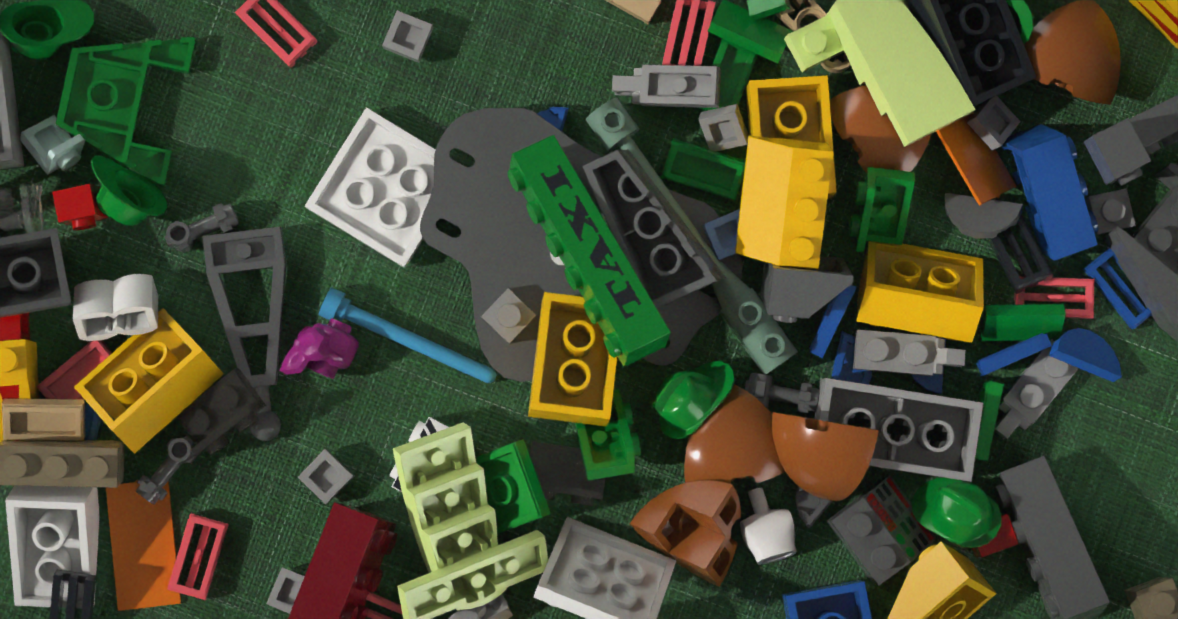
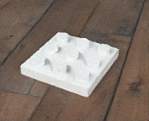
(378, 187)
(603, 575)

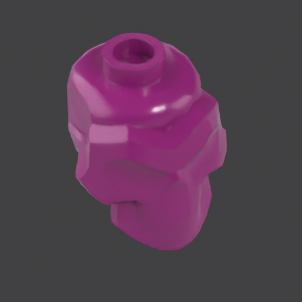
(321, 349)

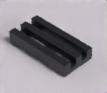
(1030, 279)
(58, 589)

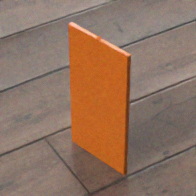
(976, 162)
(141, 548)

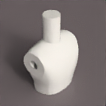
(768, 532)

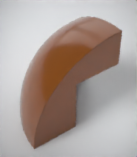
(1077, 51)
(872, 134)
(733, 442)
(823, 455)
(693, 526)

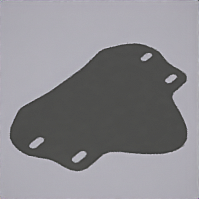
(510, 251)

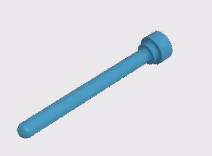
(340, 308)

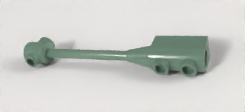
(740, 305)

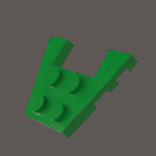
(105, 96)

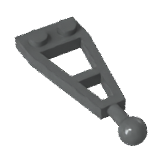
(241, 253)

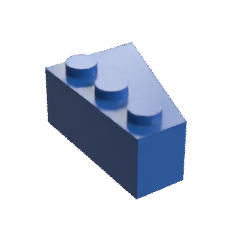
(1053, 191)

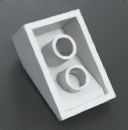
(51, 532)

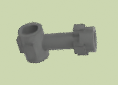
(183, 236)
(762, 388)
(178, 454)

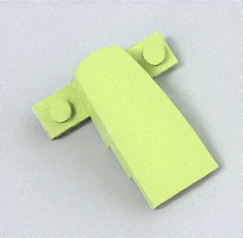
(893, 60)
(457, 529)

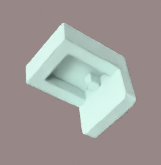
(52, 145)

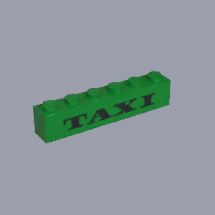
(588, 251)

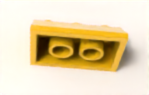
(784, 201)
(921, 290)
(148, 382)

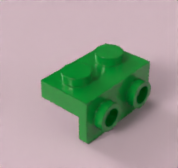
(883, 207)
(610, 448)

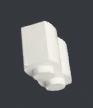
(115, 307)

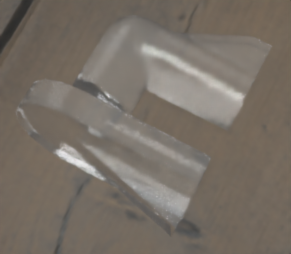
(31, 215)

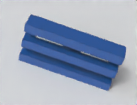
(1110, 295)

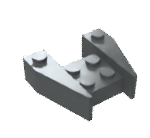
(1127, 145)
(1152, 255)

